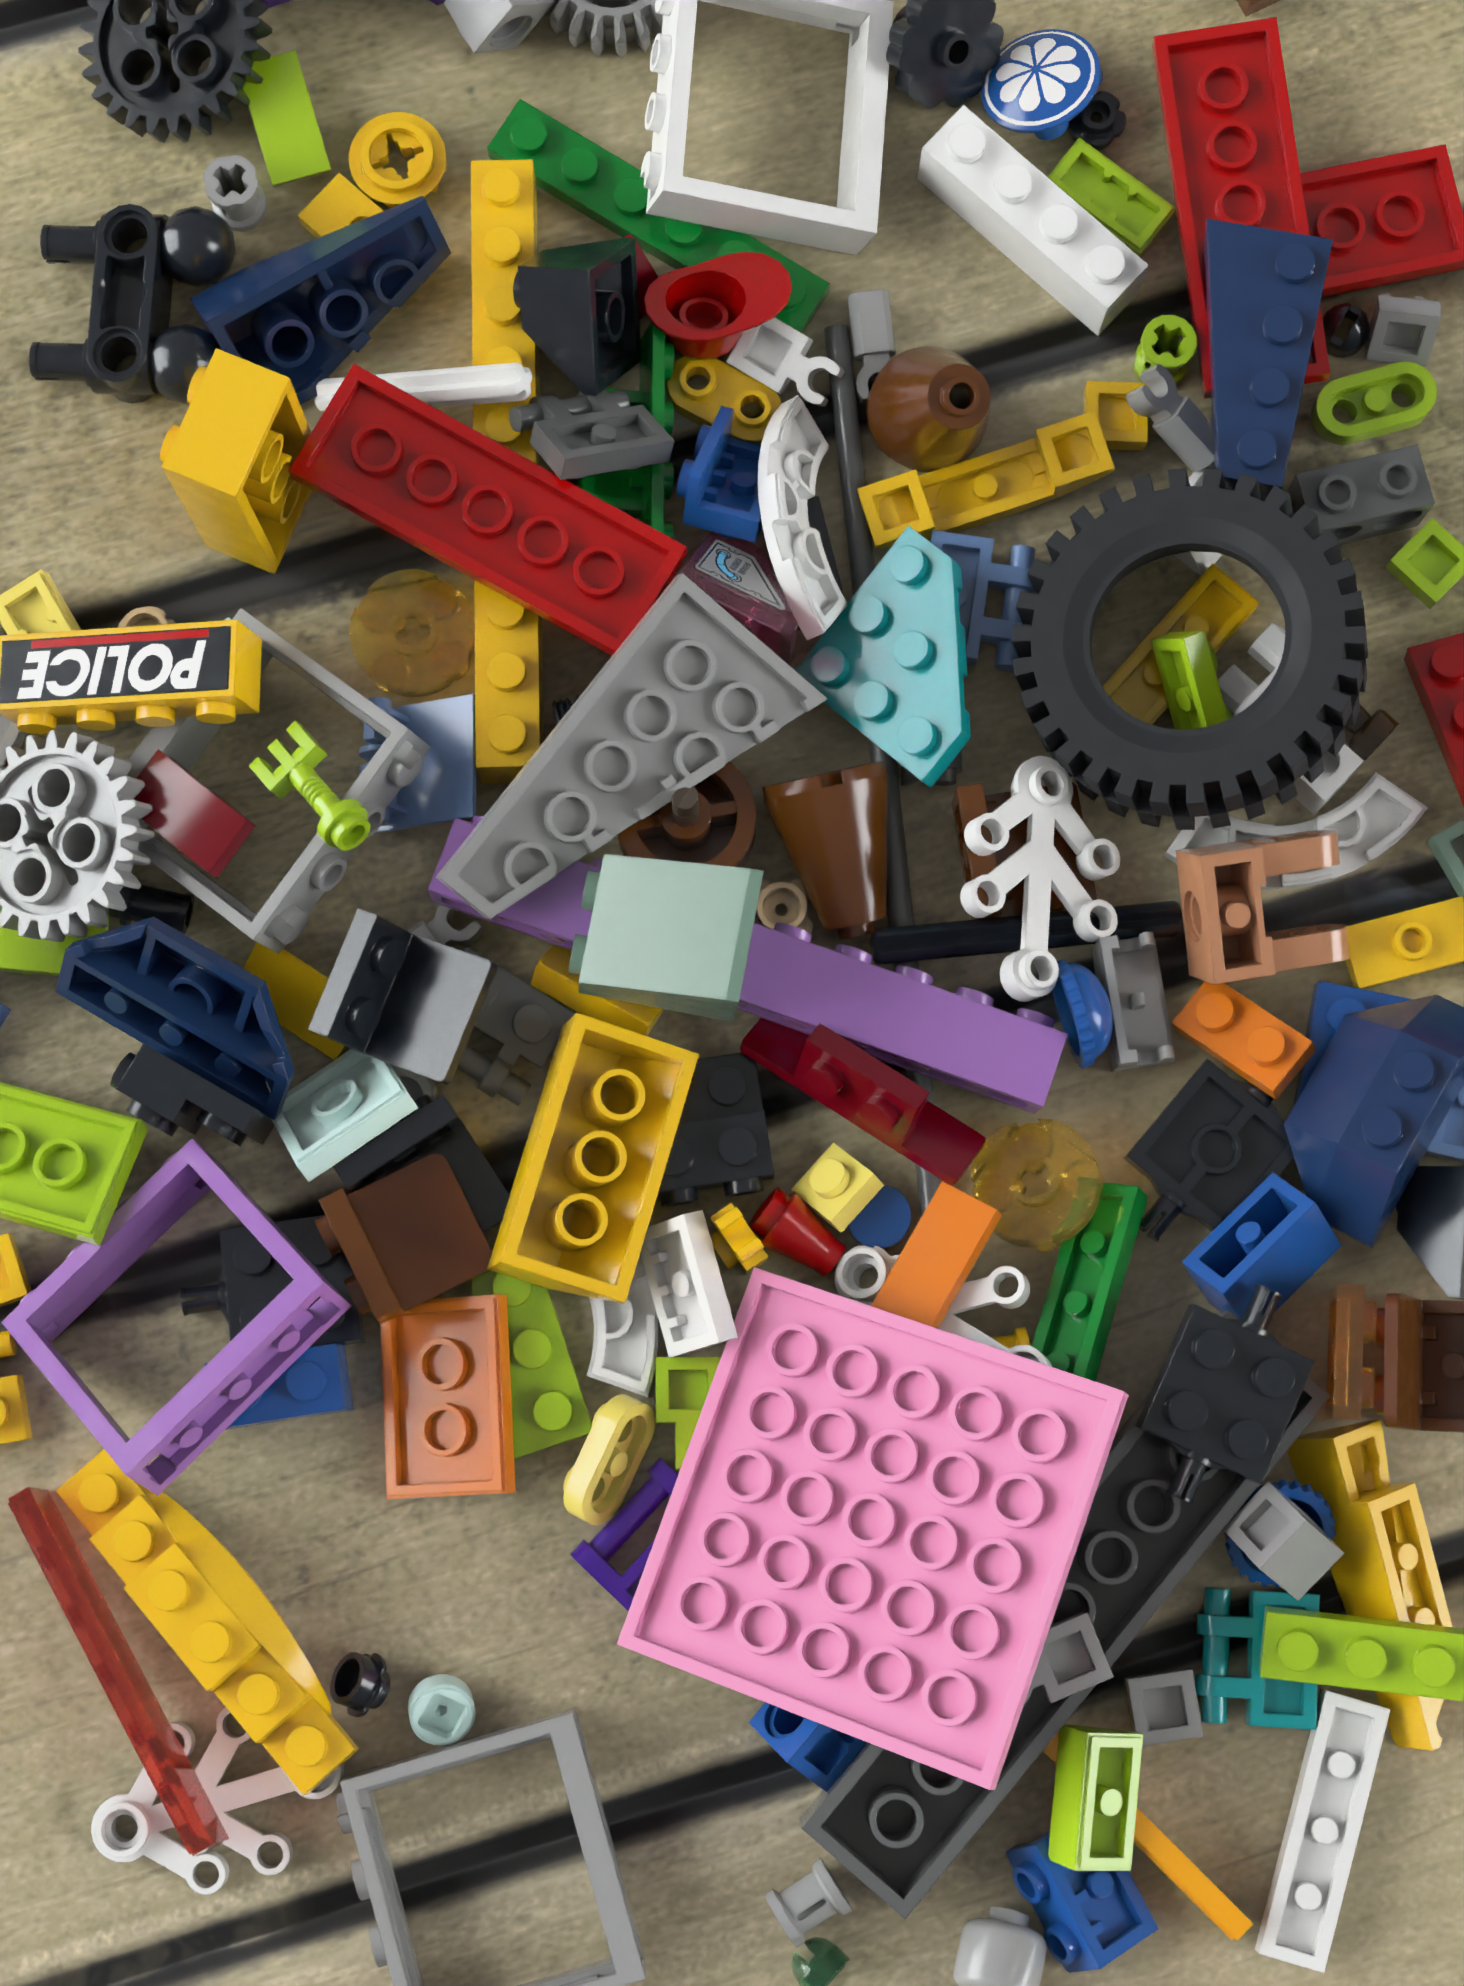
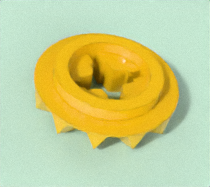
(413, 138)

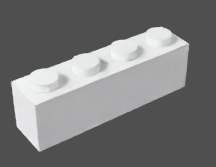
(1031, 220)

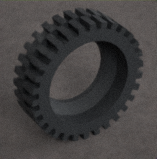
(1216, 765)

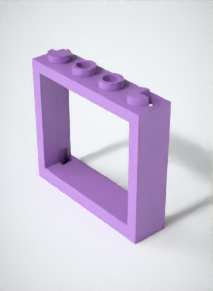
(233, 1376)

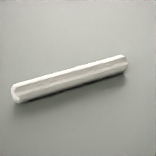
(450, 385)

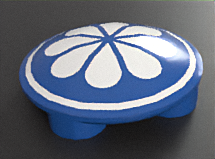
(1041, 82)

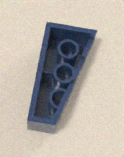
(1261, 331)

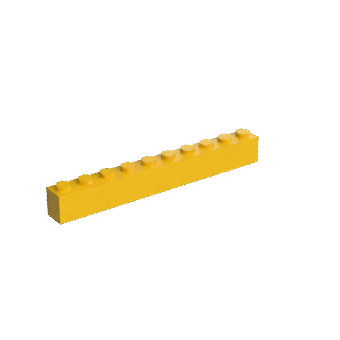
(506, 634)

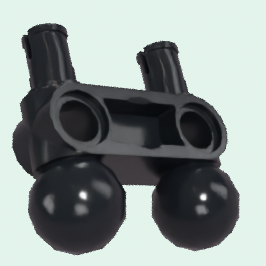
(134, 300)

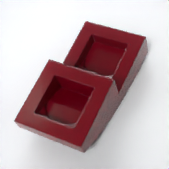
(191, 814)

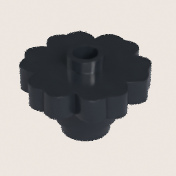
(943, 49)

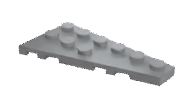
(655, 719)

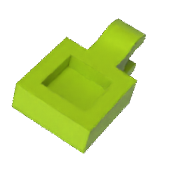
(681, 1394)

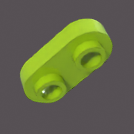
(1370, 402)

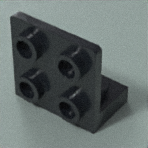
(403, 998)

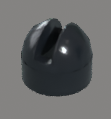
(1356, 336)

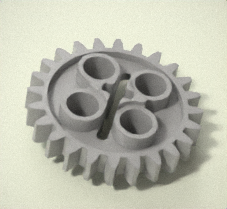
(60, 833)

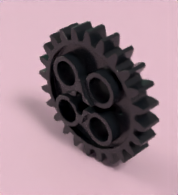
(176, 46)

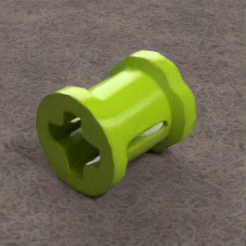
(1164, 335)

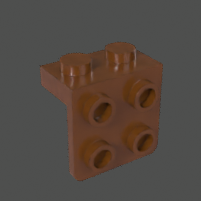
(405, 1237)
(1421, 1364)

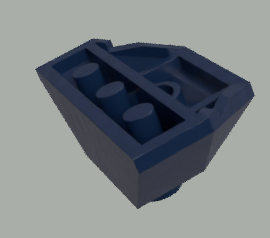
(184, 1006)
(1376, 1109)

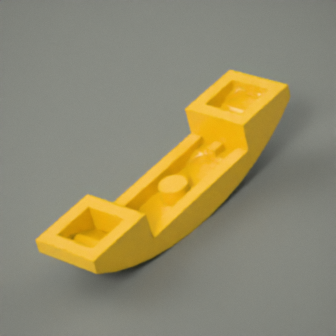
(989, 485)

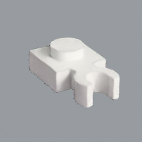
(776, 356)

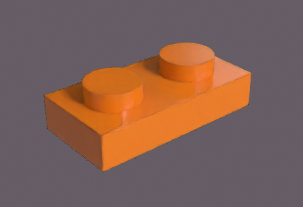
(1244, 1037)

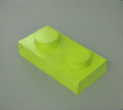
(1190, 679)

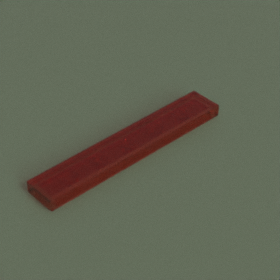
(118, 1671)

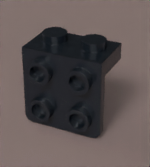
(423, 1132)

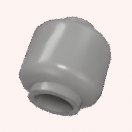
(1000, 1951)

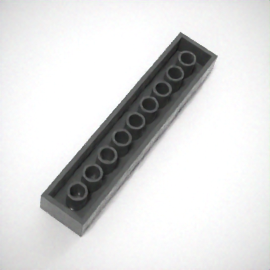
(907, 1821)

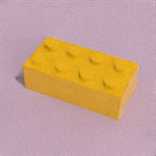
(235, 459)

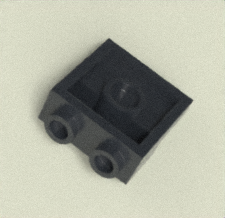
(175, 1097)
(719, 1134)

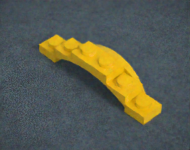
(212, 1618)

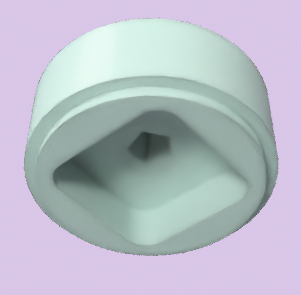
(441, 1709)

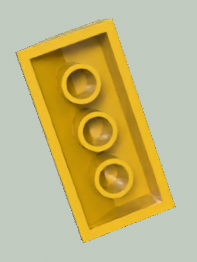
(593, 1160)

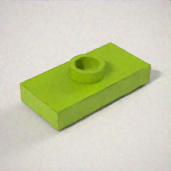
(1113, 196)

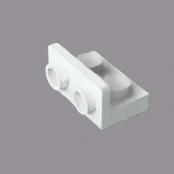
(687, 1285)

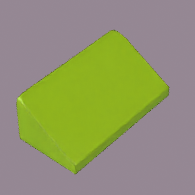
(1095, 1798)

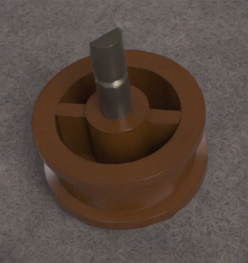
(700, 825)

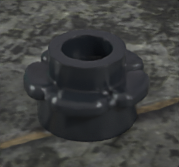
(1103, 133)
(360, 1683)

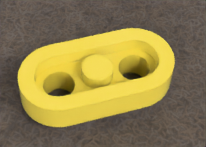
(609, 1459)

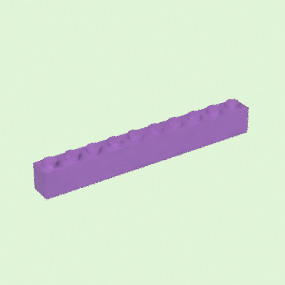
(804, 984)

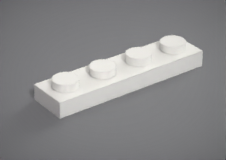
(1322, 1831)

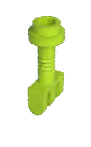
(342, 822)

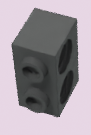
(1366, 494)

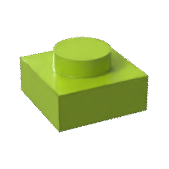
(1429, 563)

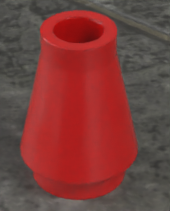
(794, 1231)

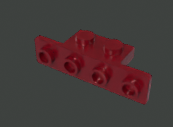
(867, 1095)

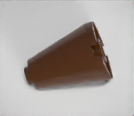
(928, 408)
(837, 842)

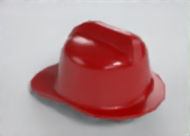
(715, 301)

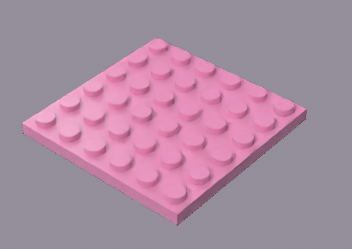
(874, 1525)

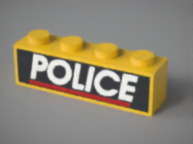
(130, 676)

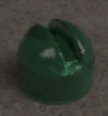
(823, 1967)

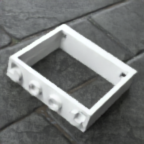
(759, 213)

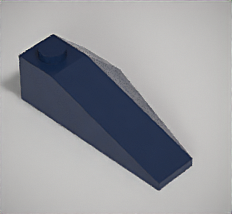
(325, 296)

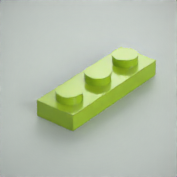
(1362, 1653)

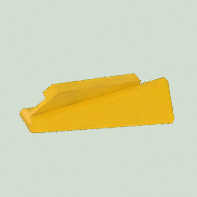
(1386, 1549)

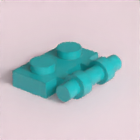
(1267, 1700)

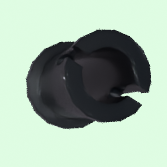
(148, 902)

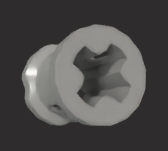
(231, 178)
(808, 1902)

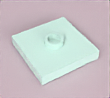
(341, 1111)

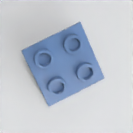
(448, 774)

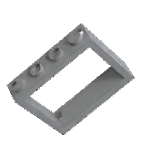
(319, 865)
(376, 1879)

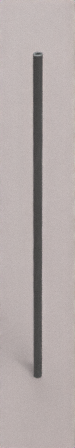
(861, 566)

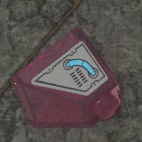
(746, 588)

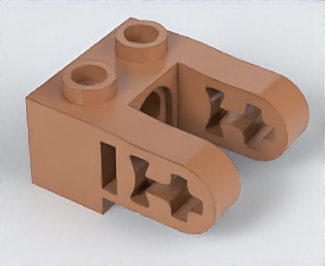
(1226, 910)

